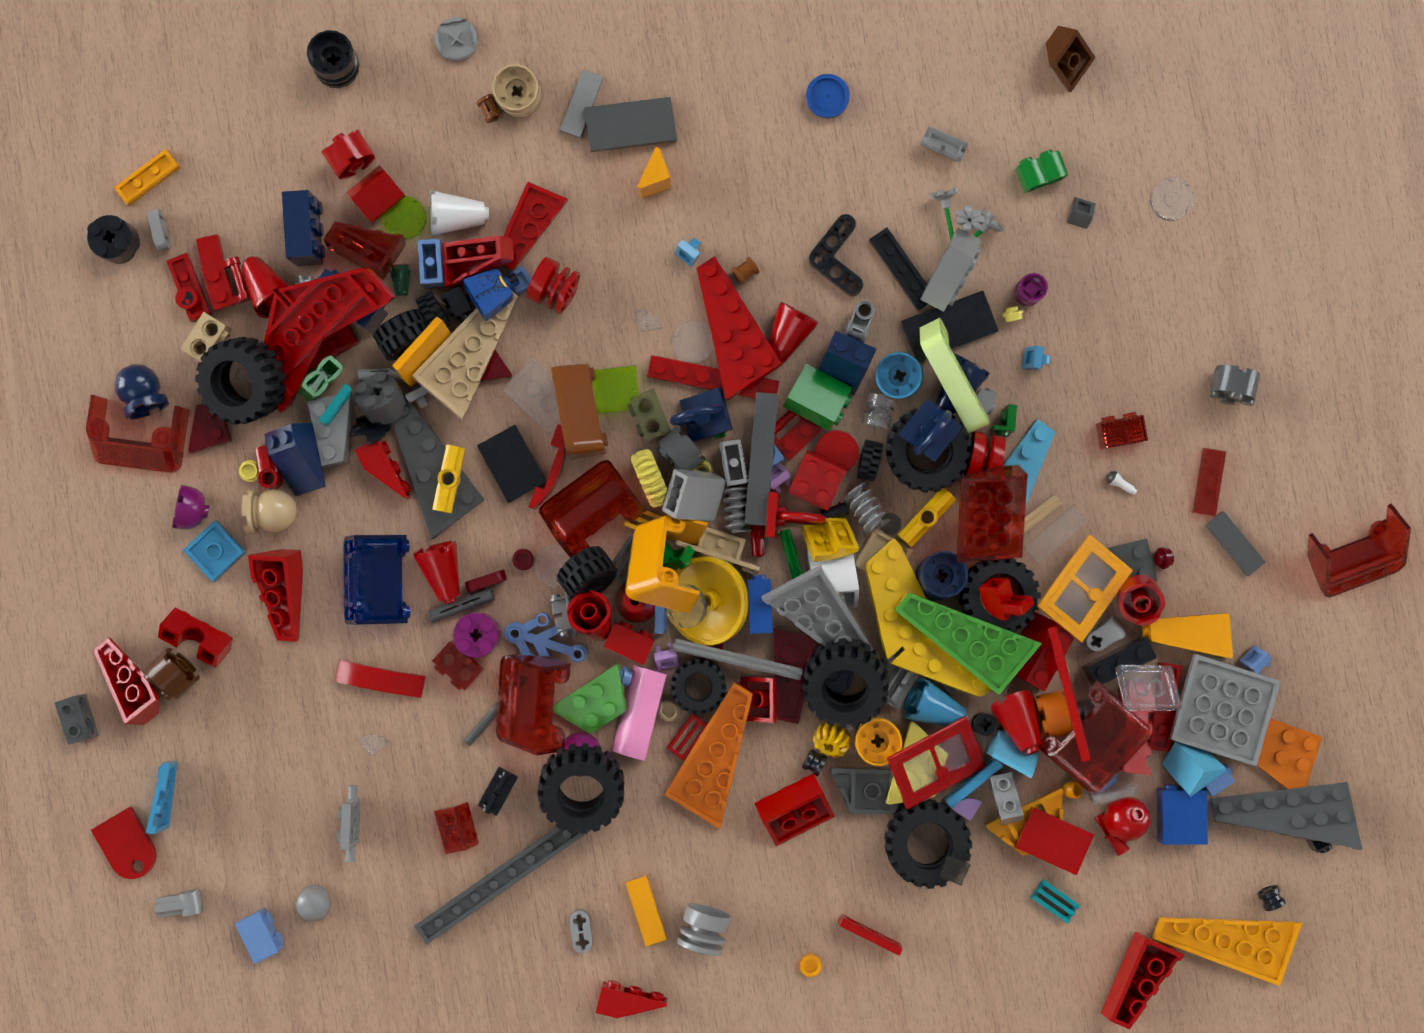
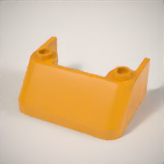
(647, 577)

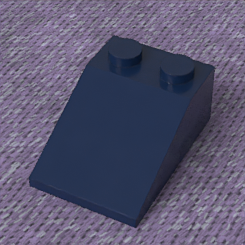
(296, 456)

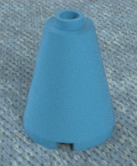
(931, 705)

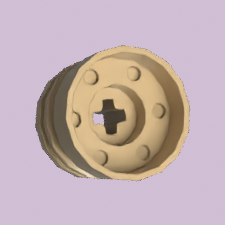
(514, 78)

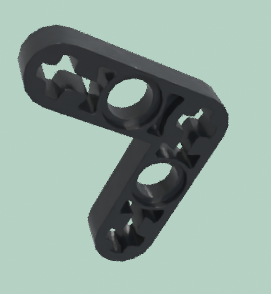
(830, 261)

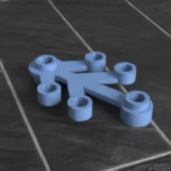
(541, 641)

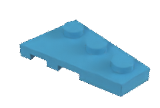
(163, 798)

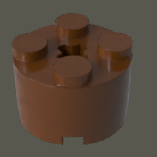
(171, 674)

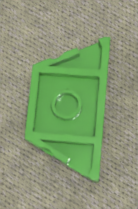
(595, 701)

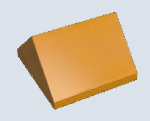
(655, 176)

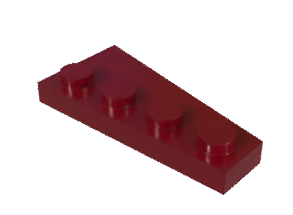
(791, 650)

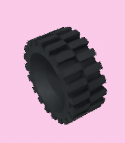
(980, 573)

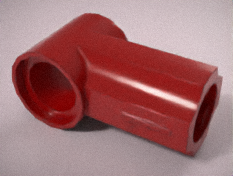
(266, 468)

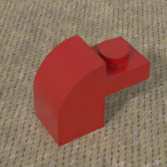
(1000, 601)

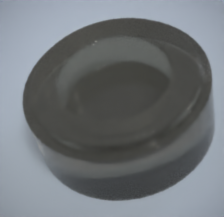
(893, 525)

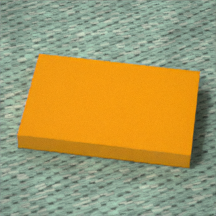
(421, 350)

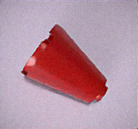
(261, 284)
(789, 330)
(440, 569)
(632, 613)
(590, 615)
(1020, 720)

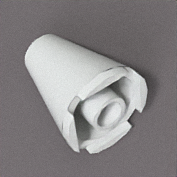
(455, 213)

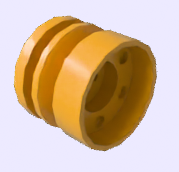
(868, 750)

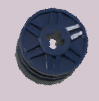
(954, 575)

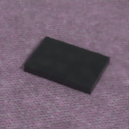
(511, 463)

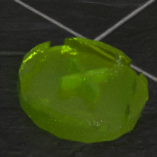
(405, 218)

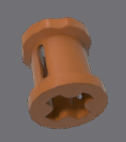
(489, 108)
(745, 270)

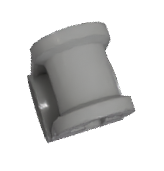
(860, 323)
(1106, 633)

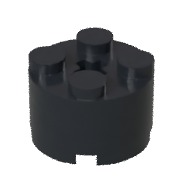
(102, 233)

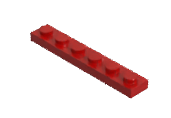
(701, 376)

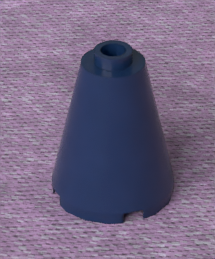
(974, 375)

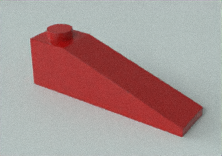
(280, 584)
(127, 683)

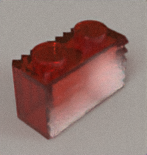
(1121, 432)

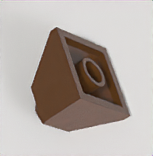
(1068, 56)

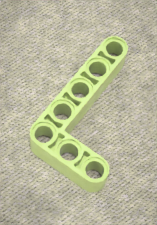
(936, 347)

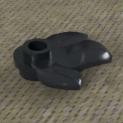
(373, 431)

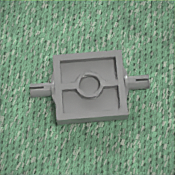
(350, 818)

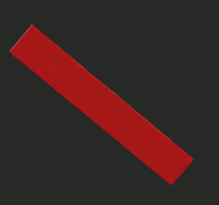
(1069, 694)

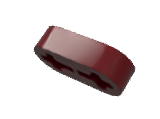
(486, 581)

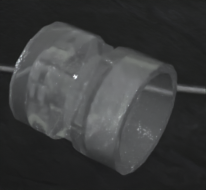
(879, 411)

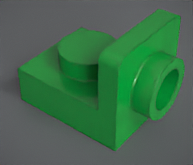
(1008, 417)

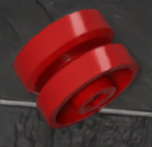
(985, 454)

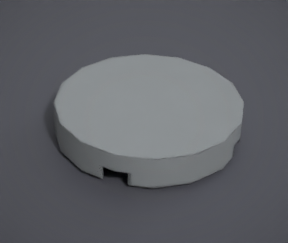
(456, 39)

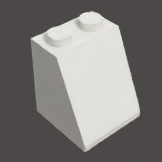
(842, 575)

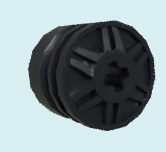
(325, 50)

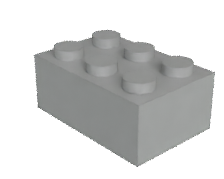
(952, 270)

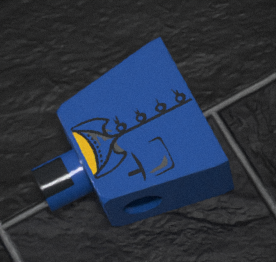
(490, 291)

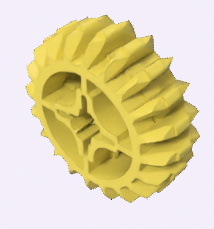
(649, 477)

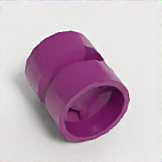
(1030, 289)

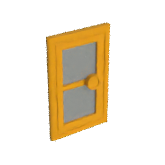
(1084, 588)

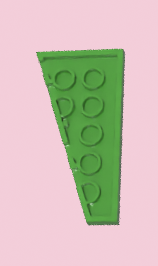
(980, 647)

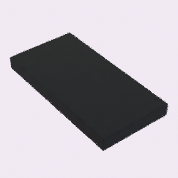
(964, 320)

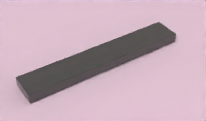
(761, 458)

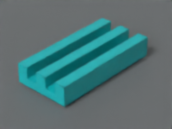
(336, 405)
(1070, 911)

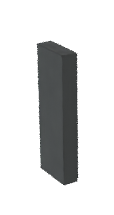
(1235, 543)

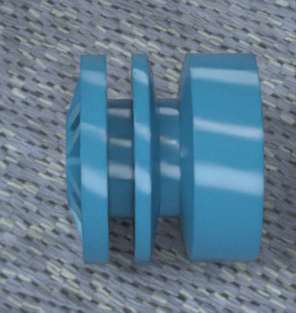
(888, 369)

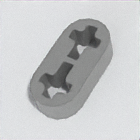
(159, 229)
(575, 931)

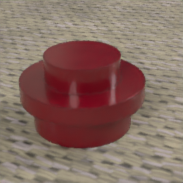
(1164, 557)
(523, 559)

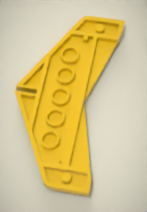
(889, 581)

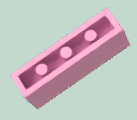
(638, 720)

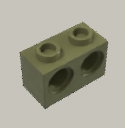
(653, 413)

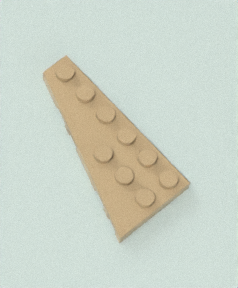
(460, 362)

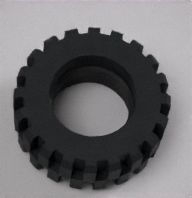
(216, 385)
(924, 479)
(841, 708)
(576, 814)
(905, 822)

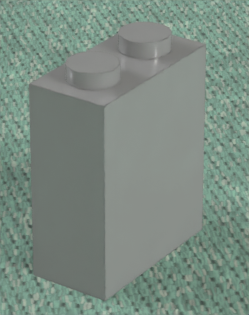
(694, 495)

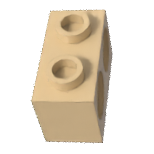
(201, 335)

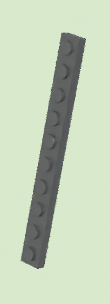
(495, 883)

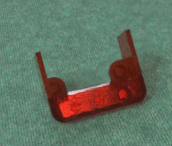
(160, 455)
(1363, 560)

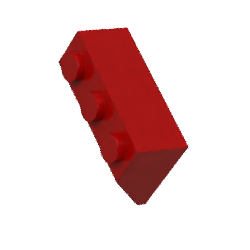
(1042, 666)
(794, 809)

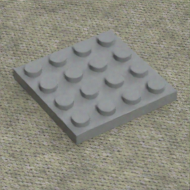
(1224, 710)

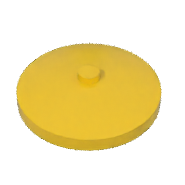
(725, 599)

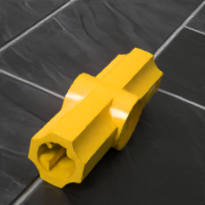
(446, 494)
(936, 507)

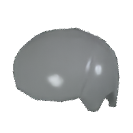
(313, 903)

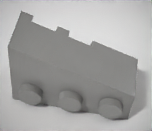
(335, 439)

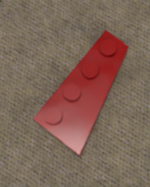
(531, 218)

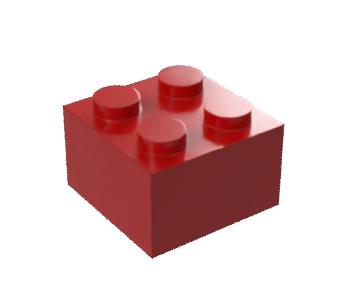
(817, 479)

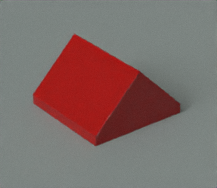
(375, 194)
(763, 699)

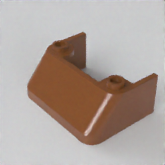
(578, 410)

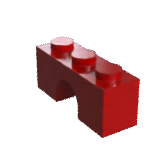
(181, 626)

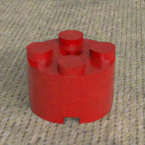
(348, 154)
(1141, 612)

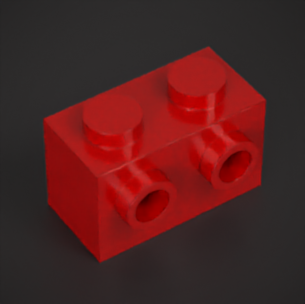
(629, 642)

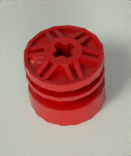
(549, 283)

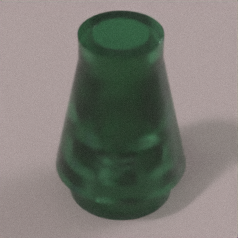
(400, 278)

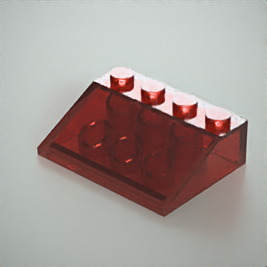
(992, 514)

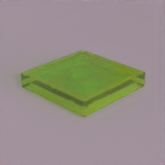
(614, 388)

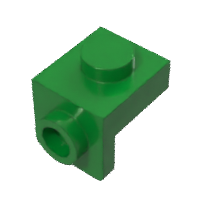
(678, 558)

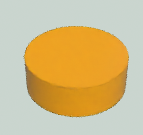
(810, 965)

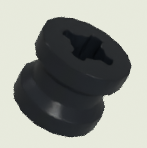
(982, 720)
(814, 762)
(1271, 898)

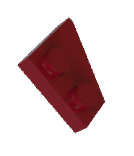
(207, 430)

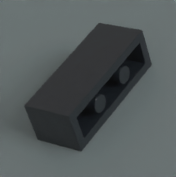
(1133, 653)

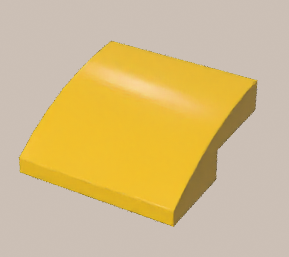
(830, 540)

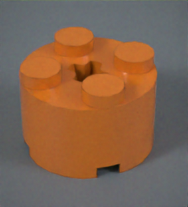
(1053, 714)

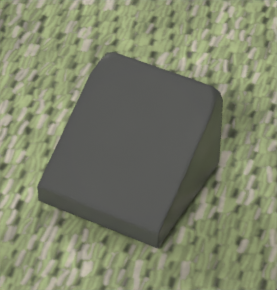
(1081, 213)

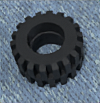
(399, 333)
(587, 572)
(704, 705)

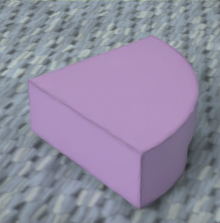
(967, 807)

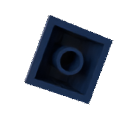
(847, 360)

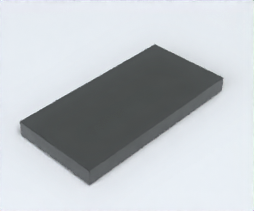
(630, 124)

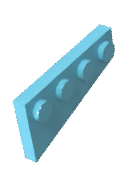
(1032, 452)

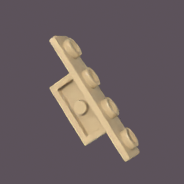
(722, 546)

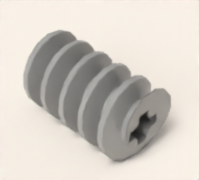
(736, 509)
(864, 509)

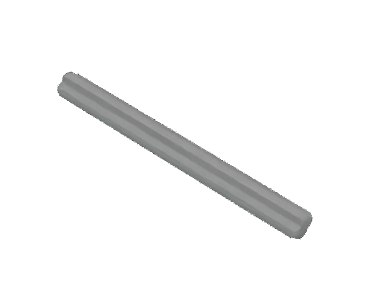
(737, 659)

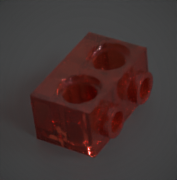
(460, 661)

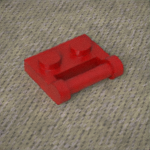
(219, 284)
(797, 437)

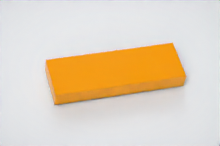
(147, 177)
(646, 910)

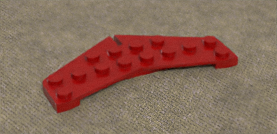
(314, 310)

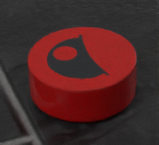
(187, 298)

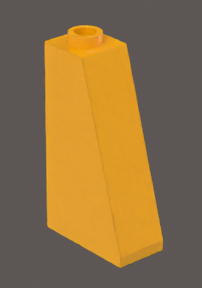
(1196, 633)

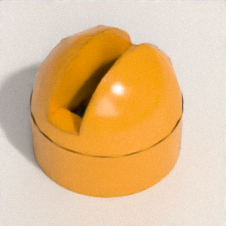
(1072, 790)

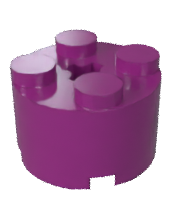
(467, 643)

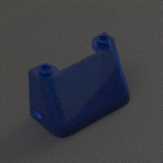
(374, 579)

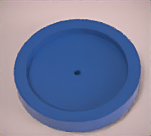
(837, 93)

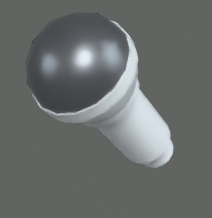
(1114, 478)

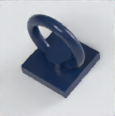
(704, 415)
(930, 430)

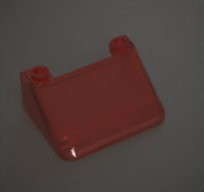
(1111, 738)

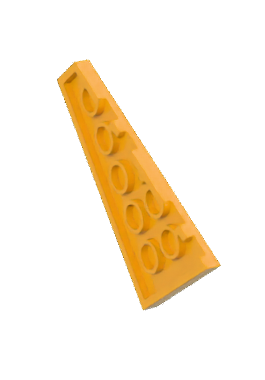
(1248, 946)

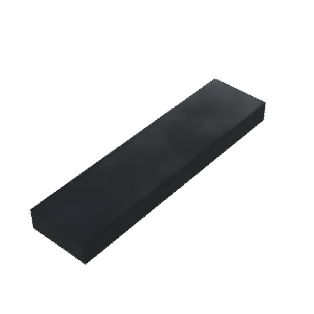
(900, 267)

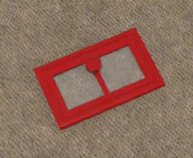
(936, 762)

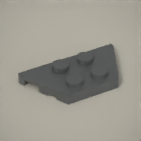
(864, 789)

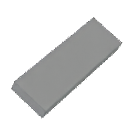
(583, 96)

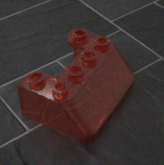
(588, 506)
(527, 702)

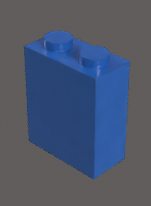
(759, 612)
(1181, 817)

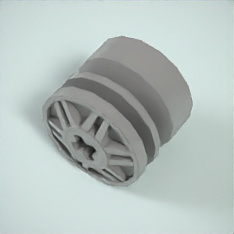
(702, 934)

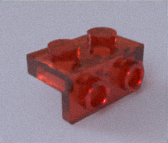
(456, 828)

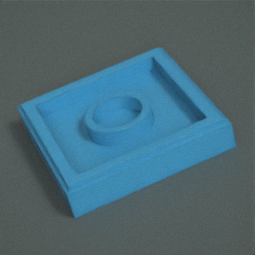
(214, 551)

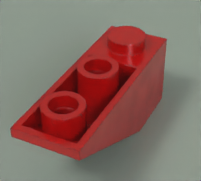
(378, 462)
(622, 1001)

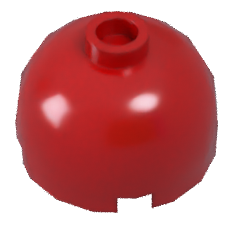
(1127, 819)

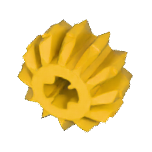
(832, 740)

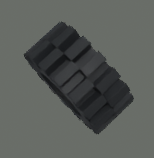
(431, 308)
(870, 460)

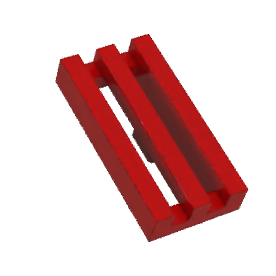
(677, 751)

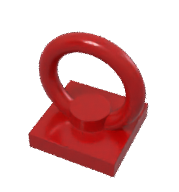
(779, 515)

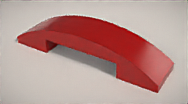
(539, 494)
(380, 679)

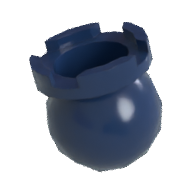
(140, 390)

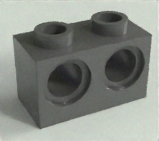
(76, 719)

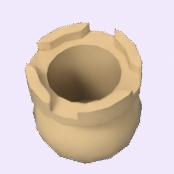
(271, 511)

